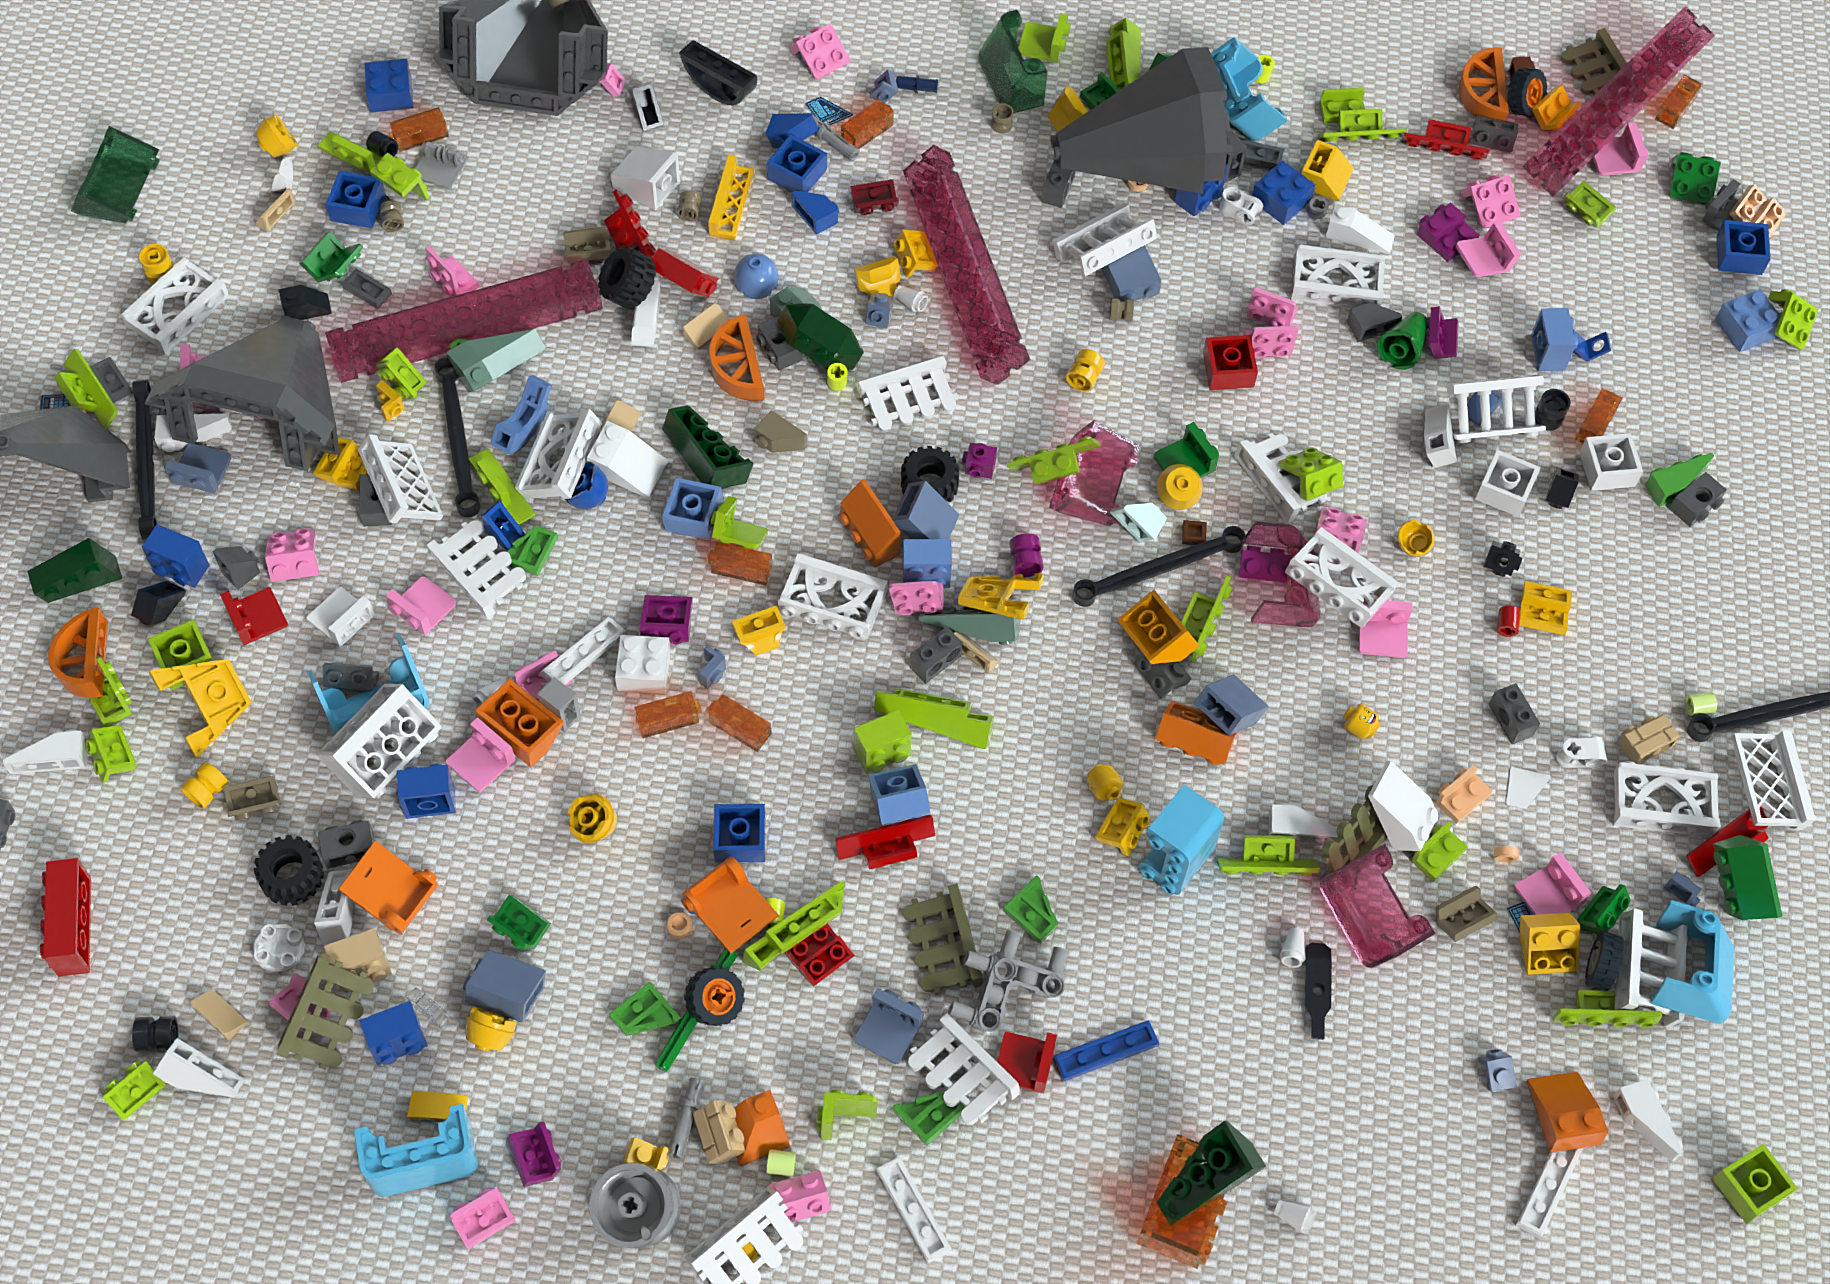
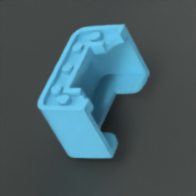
(1246, 112)
(1181, 840)
(420, 1162)

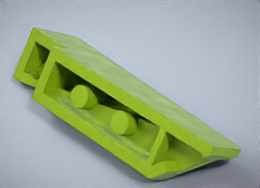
(1124, 53)
(937, 714)
(795, 927)

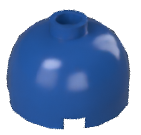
(590, 489)

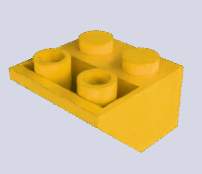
(1328, 170)
(1550, 943)

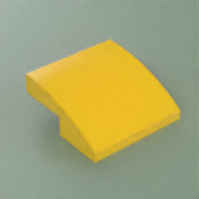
(342, 469)
(1545, 608)

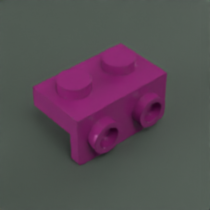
(1442, 334)
(1264, 565)
(534, 1155)

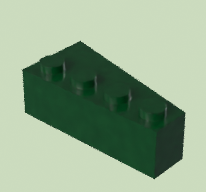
(705, 450)

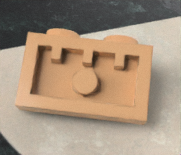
(1463, 794)

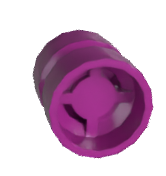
(1026, 554)

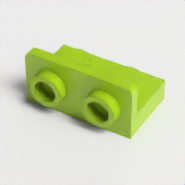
(1340, 100)
(109, 751)
(1439, 852)
(133, 1089)

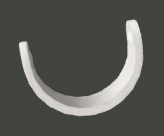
(284, 178)

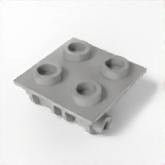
(440, 165)

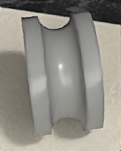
(1319, 202)

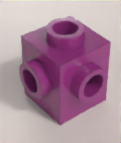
(980, 460)

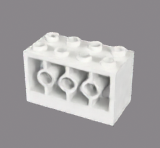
(379, 741)

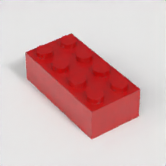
(66, 917)

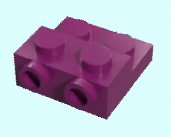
(1445, 230)
(667, 617)

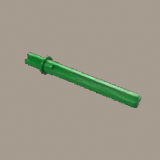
(688, 1023)

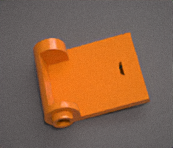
(391, 889)
(727, 902)

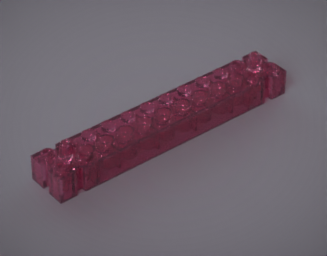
(1618, 101)
(966, 265)
(478, 314)

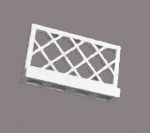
(387, 483)
(1789, 779)

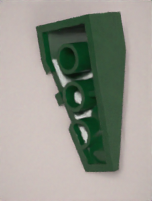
(1215, 1167)

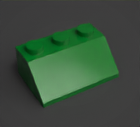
(1747, 878)

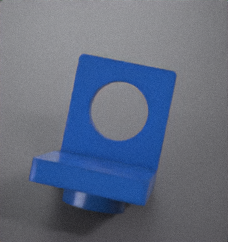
(1585, 347)

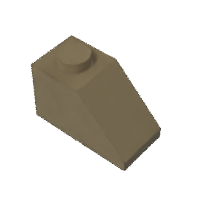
(779, 434)

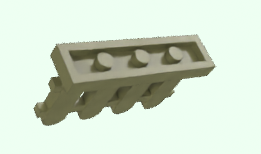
(1608, 58)
(1368, 836)
(946, 928)
(324, 999)

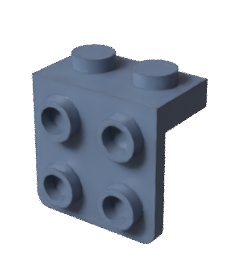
(199, 468)
(889, 1026)

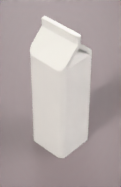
(646, 318)

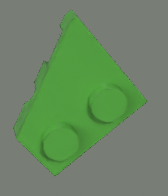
(532, 550)
(1032, 911)
(644, 1012)
(928, 1116)

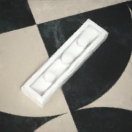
(584, 652)
(1547, 1191)
(913, 1210)

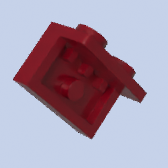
(874, 197)

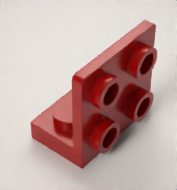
(255, 614)
(1027, 1059)

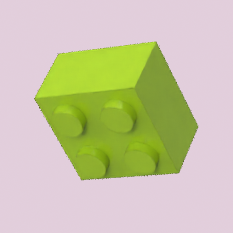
(180, 647)
(882, 742)
(1755, 1183)

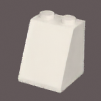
(647, 175)

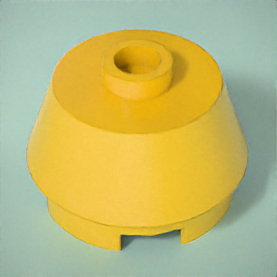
(275, 137)
(1179, 487)
(591, 818)
(488, 1029)

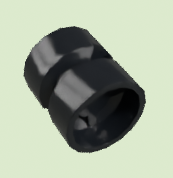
(1552, 409)
(151, 1033)

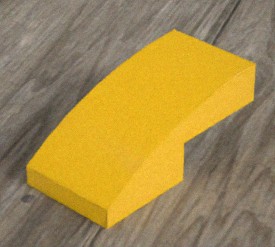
(433, 1105)

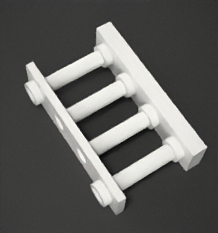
(1099, 228)
(1484, 388)
(1629, 974)

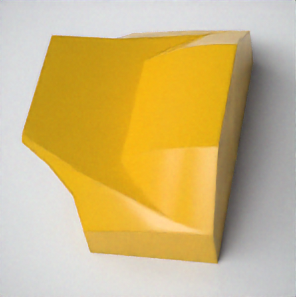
(1066, 109)
(879, 276)
(760, 630)

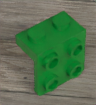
(1694, 177)
(329, 258)
(1192, 451)

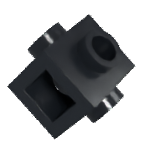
(1505, 550)

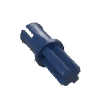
(917, 84)

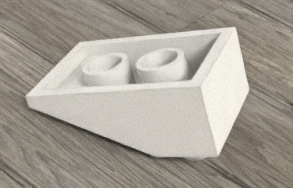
(627, 460)
(1402, 809)

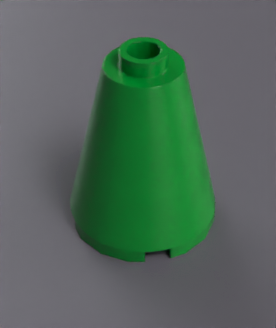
(1404, 341)

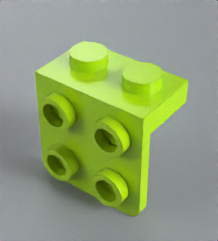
(1045, 41)
(399, 177)
(1795, 319)
(400, 374)
(1317, 472)
(735, 531)
(115, 700)
(839, 1103)

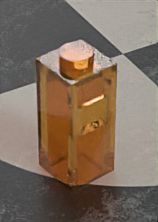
(1678, 101)
(868, 124)
(418, 128)
(1599, 415)
(740, 563)
(667, 714)
(739, 722)

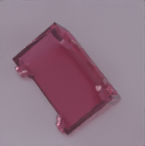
(1095, 489)
(1371, 910)

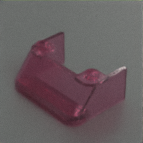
(1300, 604)

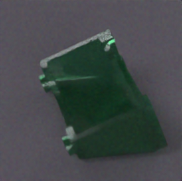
(1011, 77)
(116, 178)

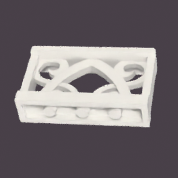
(1326, 259)
(184, 322)
(568, 469)
(1337, 556)
(832, 618)
(1674, 778)

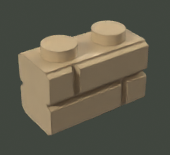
(1649, 739)
(719, 1132)

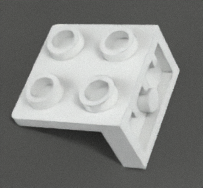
(341, 616)

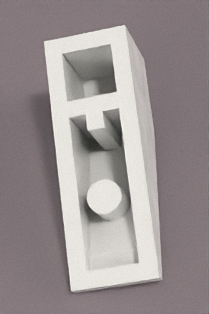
(1358, 230)
(207, 427)
(53, 753)
(1300, 823)
(335, 910)
(194, 1071)

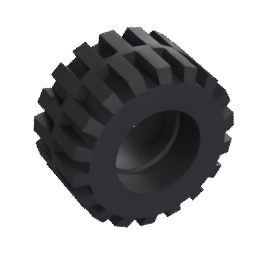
(626, 277)
(932, 462)
(280, 854)

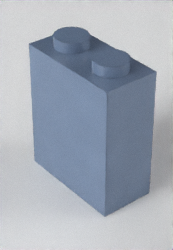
(1133, 276)
(925, 513)
(1231, 704)
(504, 986)

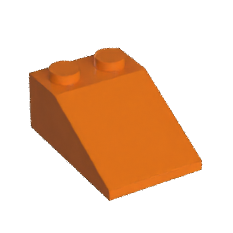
(1567, 1112)

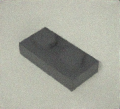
(1262, 154)
(366, 288)
(111, 379)

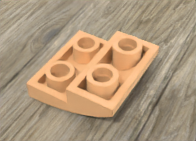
(1755, 208)

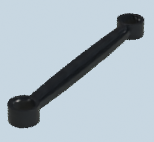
(457, 439)
(144, 457)
(1158, 566)
(1758, 715)

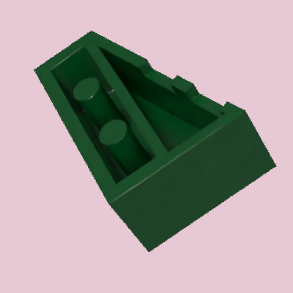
(74, 571)

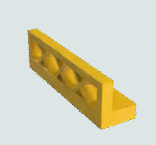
(724, 195)

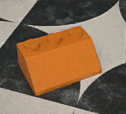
(870, 525)
(520, 721)
(1194, 733)

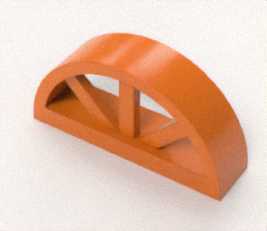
(1491, 63)
(746, 391)
(90, 679)

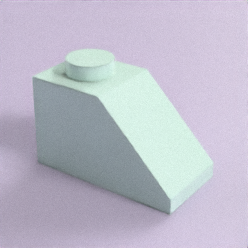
(1140, 520)

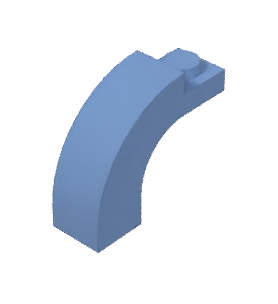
(524, 422)

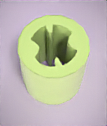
(1701, 703)
(781, 1163)

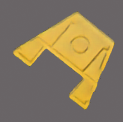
(993, 594)
(215, 692)

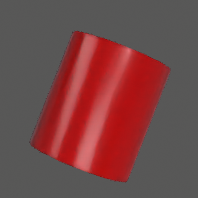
(1508, 621)

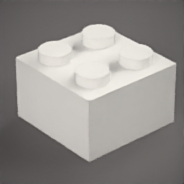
(1611, 462)
(1507, 483)
(643, 664)

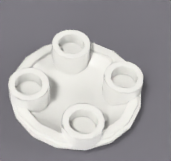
(278, 947)

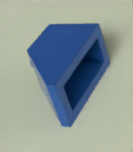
(783, 125)
(815, 210)

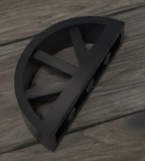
(717, 75)

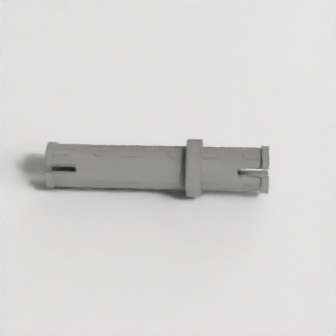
(836, 140)
(685, 1119)

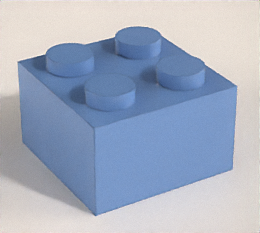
(1748, 320)
(1553, 339)
(691, 508)
(927, 560)
(899, 794)

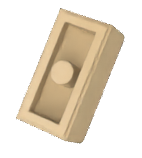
(276, 211)
(704, 326)
(623, 416)
(977, 653)
(218, 1014)

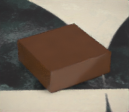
(1193, 532)

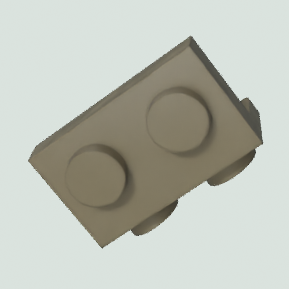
(587, 244)
(252, 796)
(1464, 914)

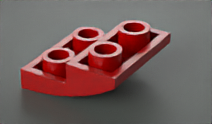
(819, 954)

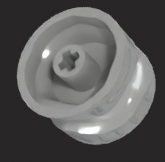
(618, 1194)

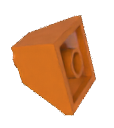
(761, 1127)

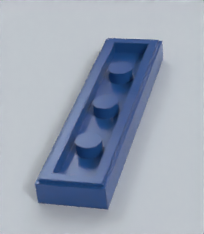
(1105, 1050)

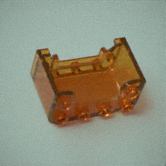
(1190, 1237)

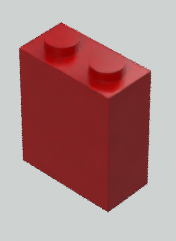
(684, 273)

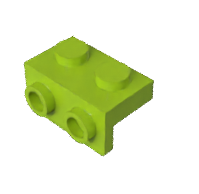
(1590, 204)

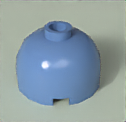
(756, 276)

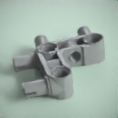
(996, 988)

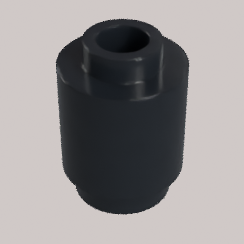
(381, 144)

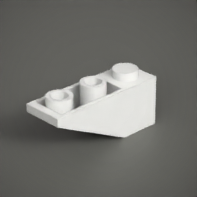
(1439, 436)
(1644, 1113)

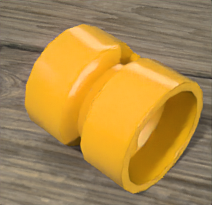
(155, 261)
(1085, 370)
(201, 789)

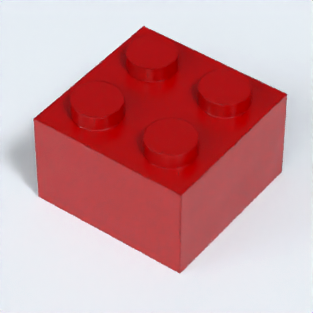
(1230, 362)

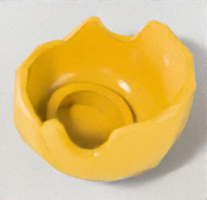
(1415, 538)

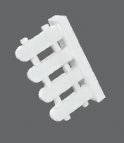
(914, 375)
(1267, 475)
(481, 576)
(967, 1050)
(745, 1222)

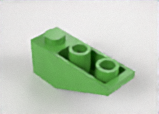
(1671, 481)

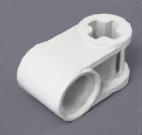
(1239, 205)
(1582, 753)

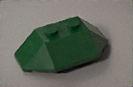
(819, 335)

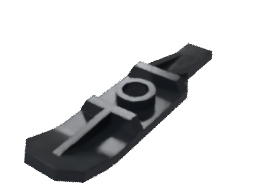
(1318, 974)

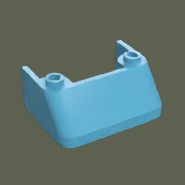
(340, 710)
(1709, 990)

